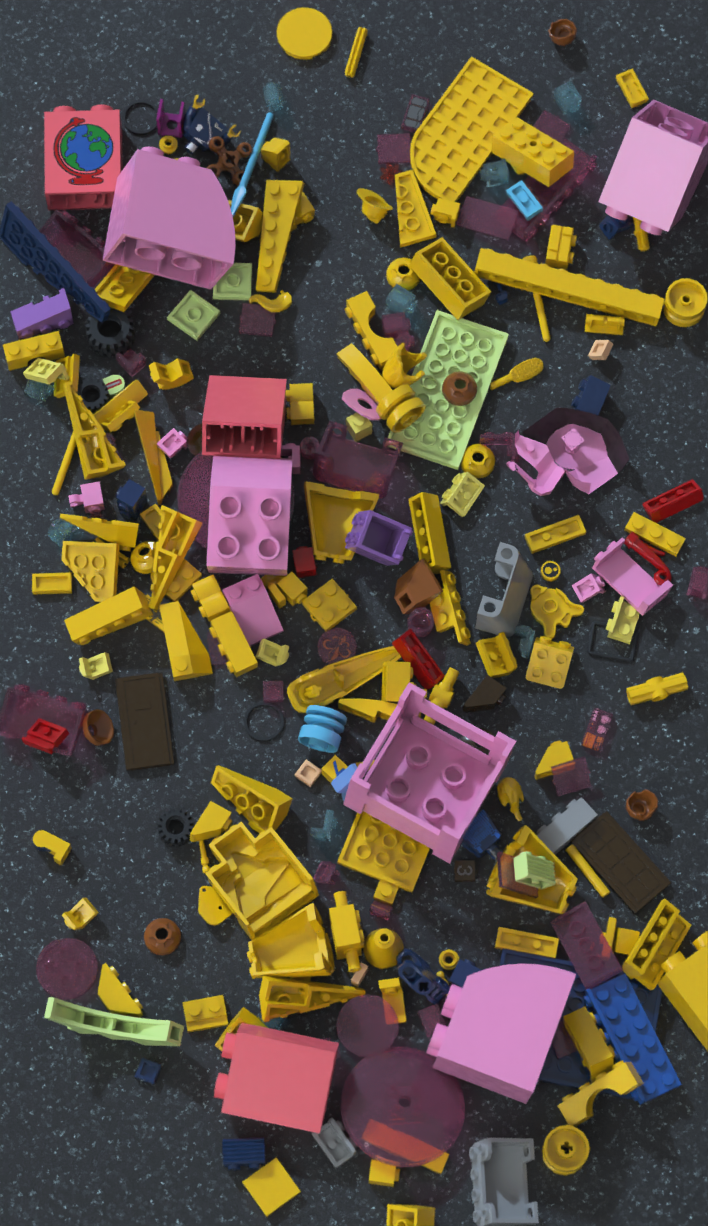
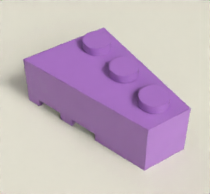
(43, 316)

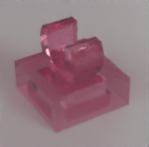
(325, 871)

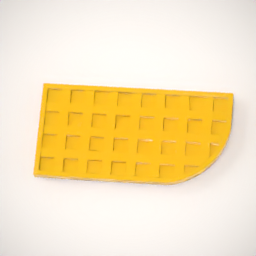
(460, 128)

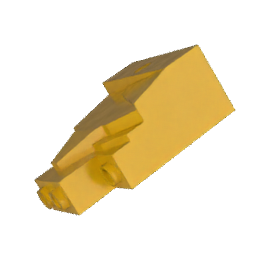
(259, 878)

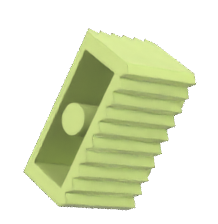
(534, 870)

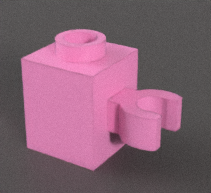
(90, 497)

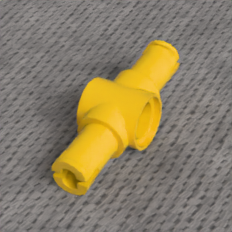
(443, 692)

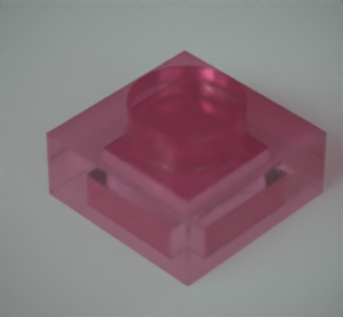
(272, 691)

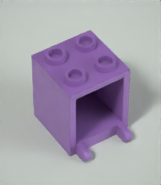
(378, 537)

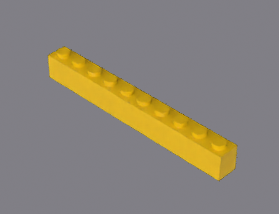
(569, 287)

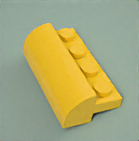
(656, 944)

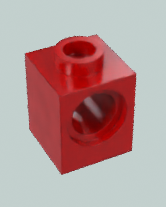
(304, 562)

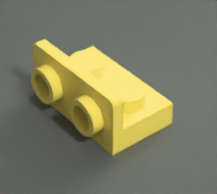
(46, 371)
(462, 493)
(623, 622)

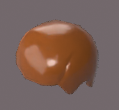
(562, 32)
(642, 805)

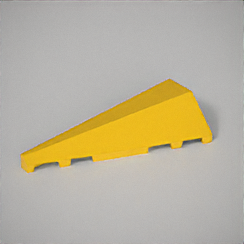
(94, 449)
(174, 541)
(288, 996)

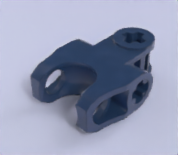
(421, 977)

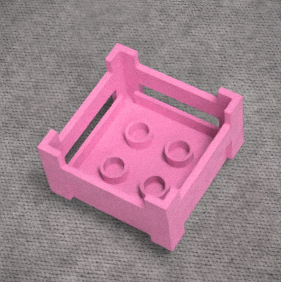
(427, 778)

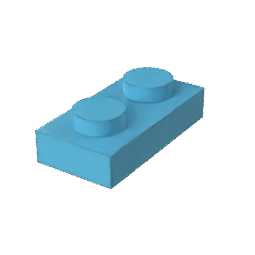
(524, 200)

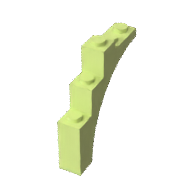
(114, 1026)

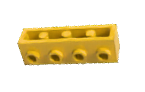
(429, 531)

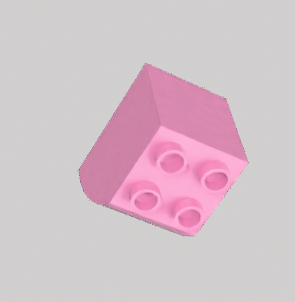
(657, 167)
(171, 220)
(249, 515)
(501, 1027)

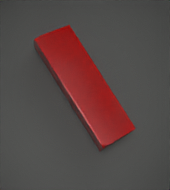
(673, 501)
(422, 663)

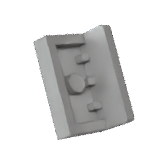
(335, 1143)

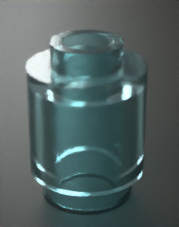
(273, 96)

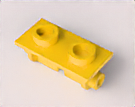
(604, 324)

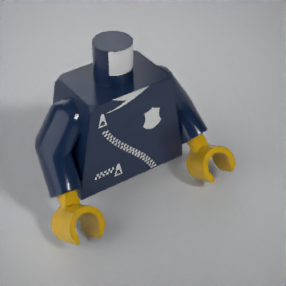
(202, 126)

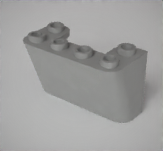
(506, 616)
(501, 1182)

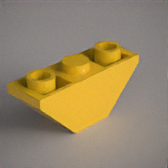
(116, 995)

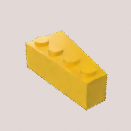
(108, 616)

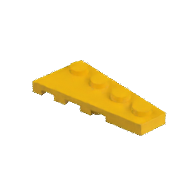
(412, 212)

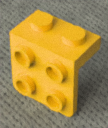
(549, 662)

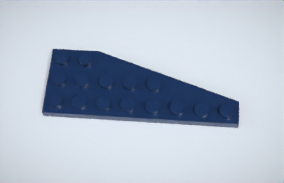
(35, 250)

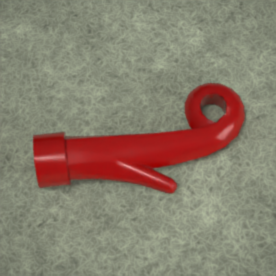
(650, 554)

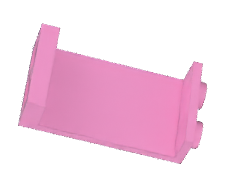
(629, 578)

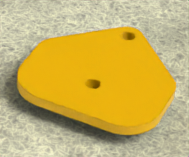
(209, 906)

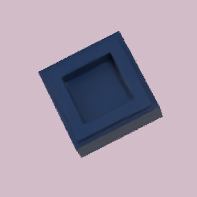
(148, 1071)

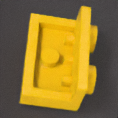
(497, 656)

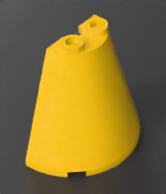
(331, 518)
(550, 898)
(293, 948)

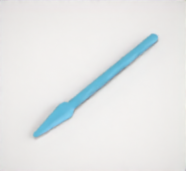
(240, 192)

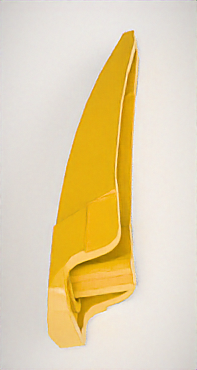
(337, 679)

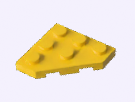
(93, 566)

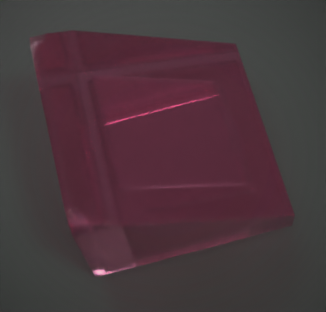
(381, 909)

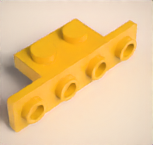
(121, 407)
(448, 611)

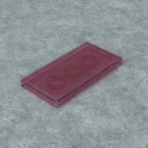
(586, 945)

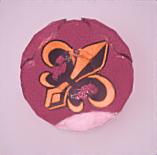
(336, 646)

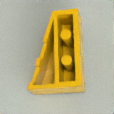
(589, 1042)

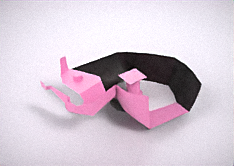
(572, 444)

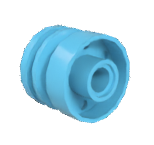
(322, 728)

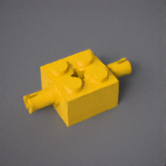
(345, 931)

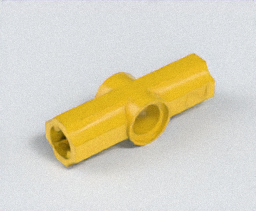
(657, 688)

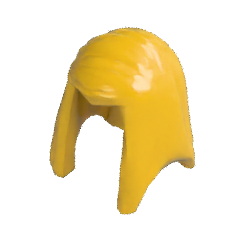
(399, 364)

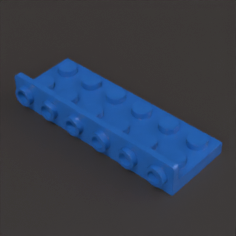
(632, 1037)

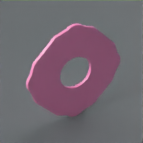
(350, 398)

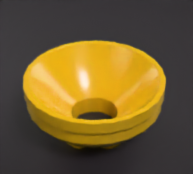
(407, 281)
(478, 469)
(143, 563)

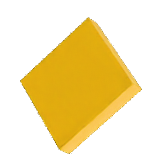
(271, 1187)

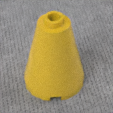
(382, 948)

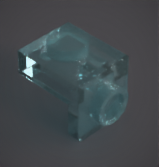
(329, 823)

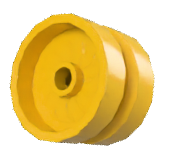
(685, 302)
(400, 408)
(569, 1138)

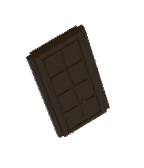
(144, 721)
(620, 862)

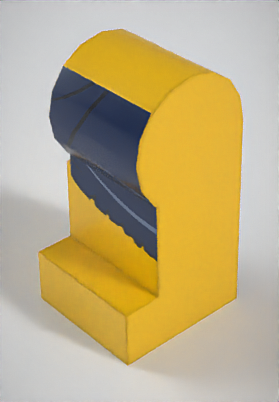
(47, 842)

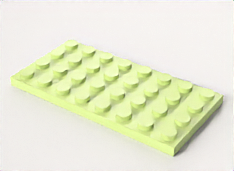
(450, 347)

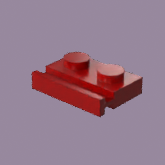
(45, 736)

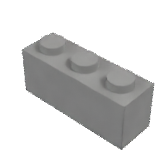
(567, 825)

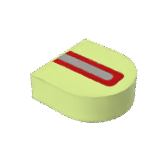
(114, 384)

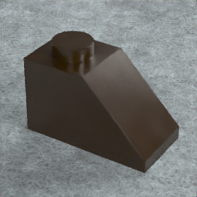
(486, 696)

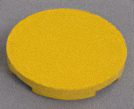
(304, 33)

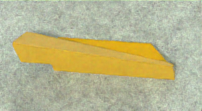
(154, 455)

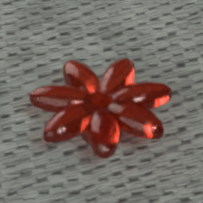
(390, 172)

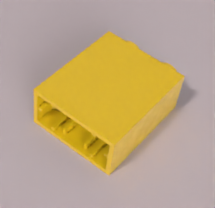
(687, 987)

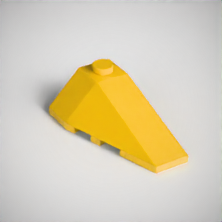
(247, 222)
(111, 531)
(185, 648)
(258, 802)

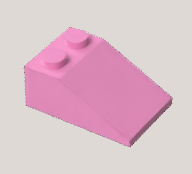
(253, 609)

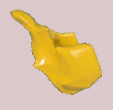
(510, 792)

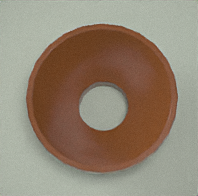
(459, 396)
(102, 727)
(164, 946)

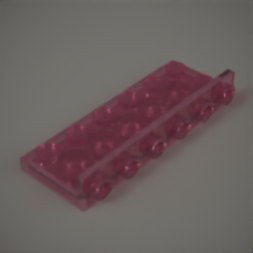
(552, 197)

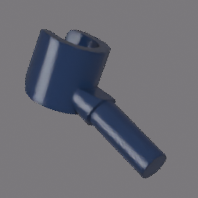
(501, 297)

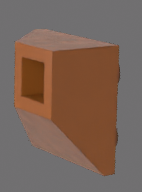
(416, 587)

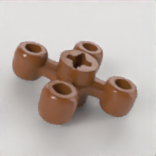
(224, 155)

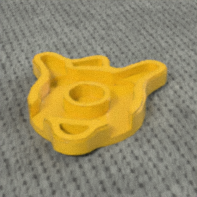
(552, 608)

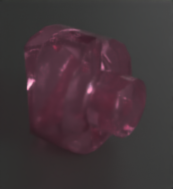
(421, 621)

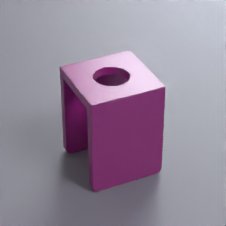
(163, 118)

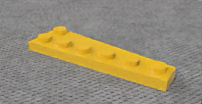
(278, 217)

